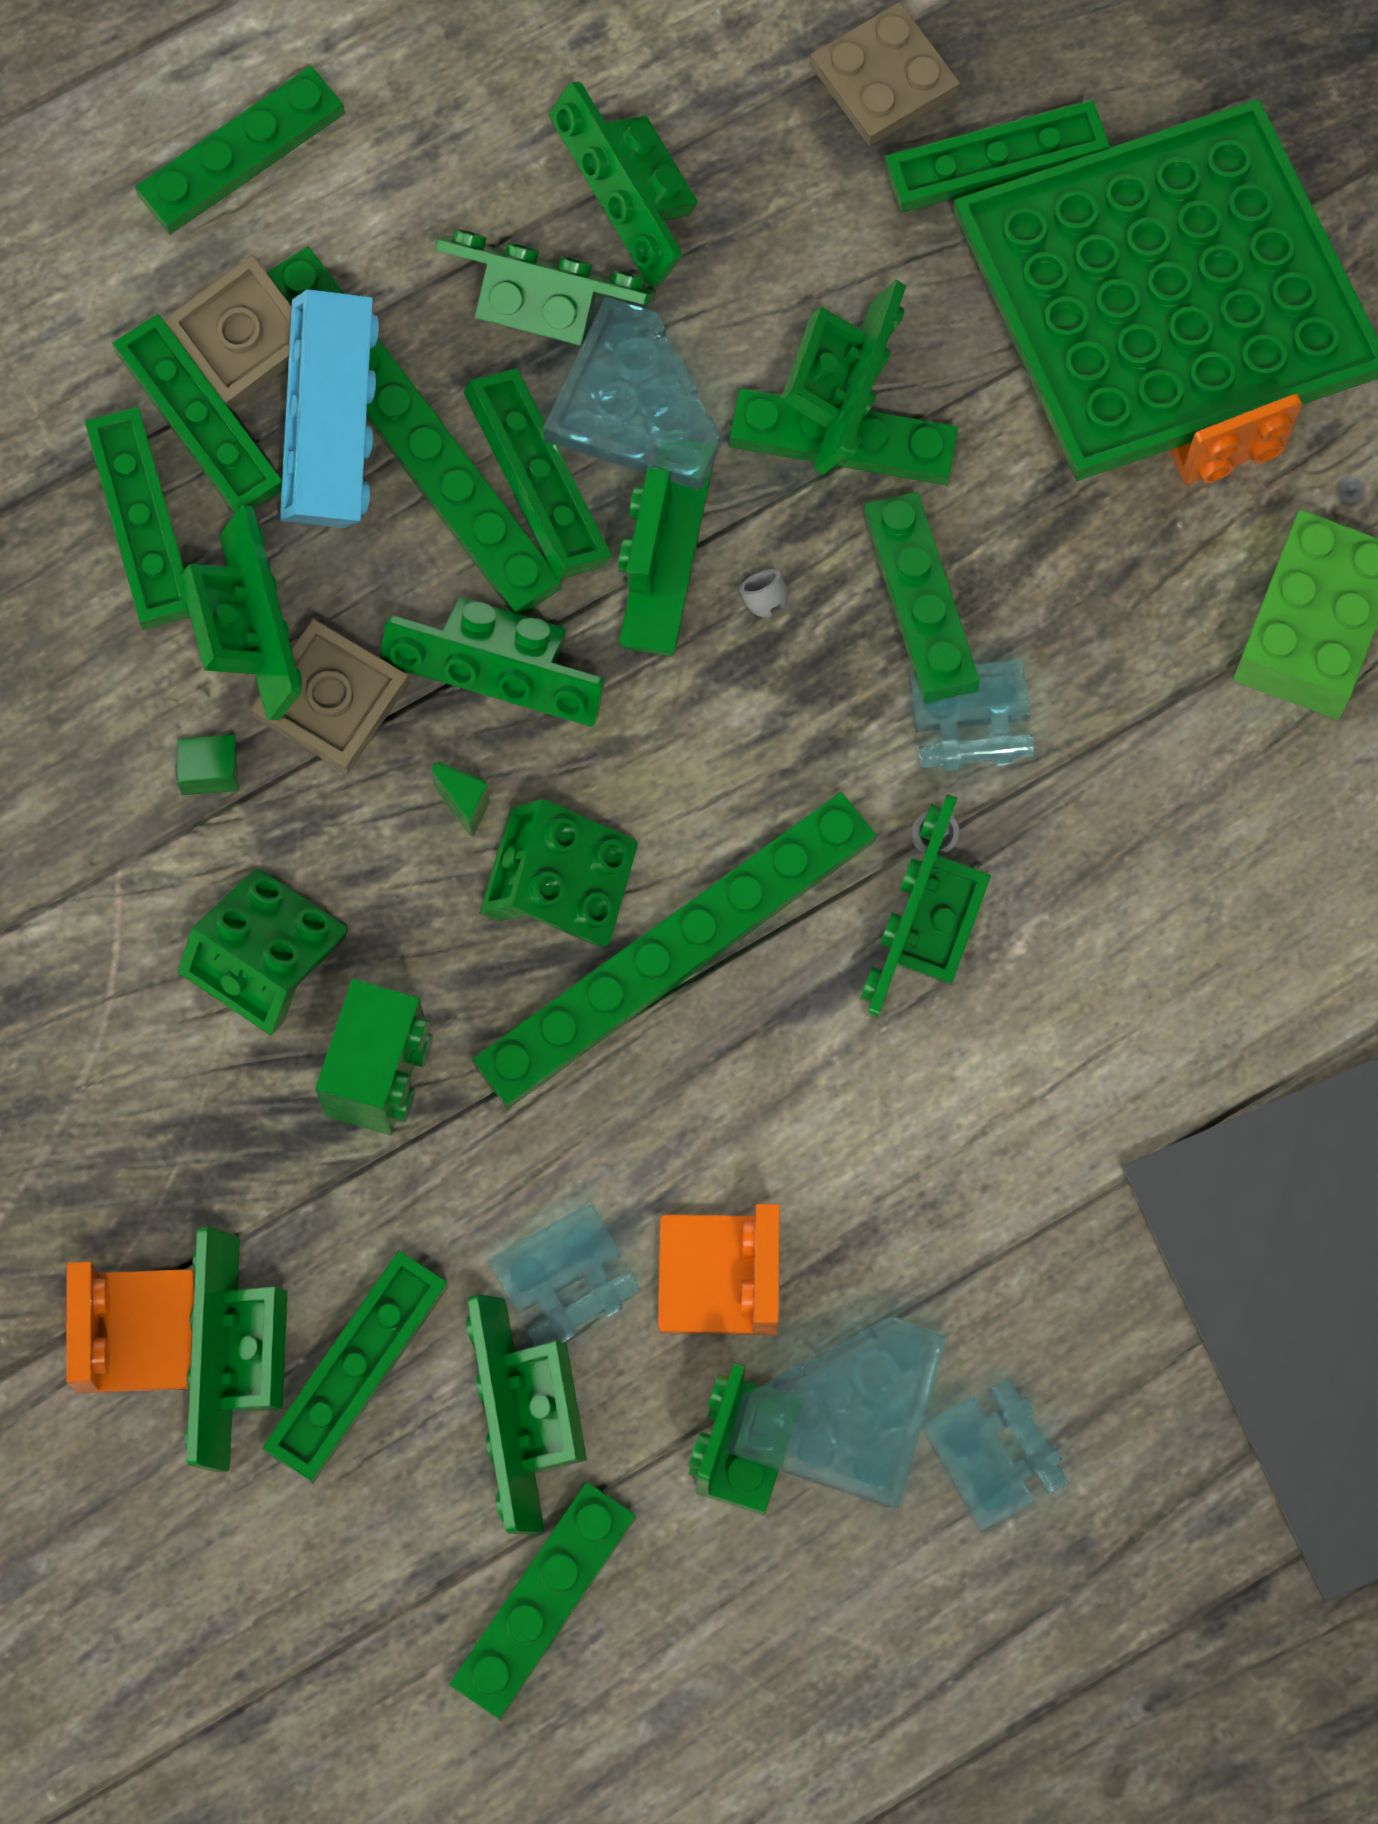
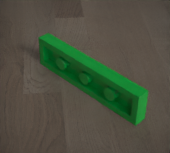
(240, 150)
(993, 155)
(197, 415)
(888, 443)
(537, 474)
(139, 516)
(921, 597)
(355, 1367)
(542, 1601)

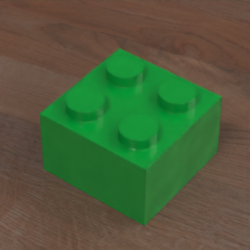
(373, 1058)

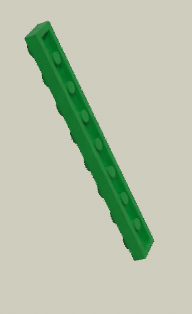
(438, 464)
(673, 950)

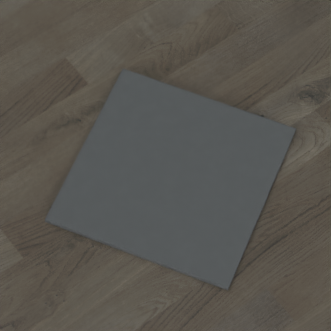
(1279, 1270)

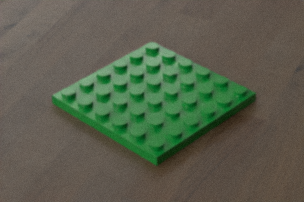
(1168, 287)

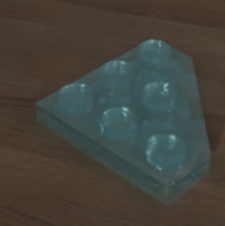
(634, 400)
(846, 1413)

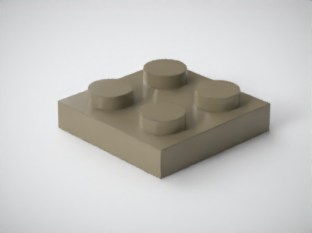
(884, 74)
(236, 331)
(340, 699)

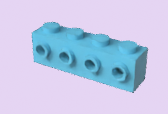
(328, 409)

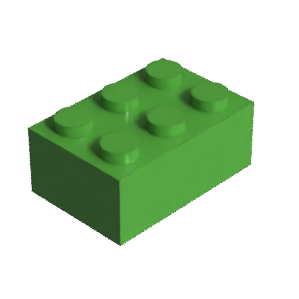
(1315, 617)

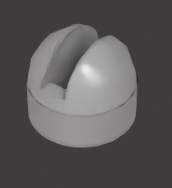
(764, 592)
(949, 841)

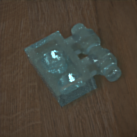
(998, 702)
(556, 1259)
(979, 1463)

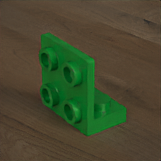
(560, 871)
(259, 948)
(723, 1474)

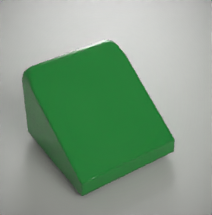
(207, 765)
(463, 794)

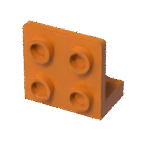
(1250, 436)
(720, 1273)
(128, 1329)

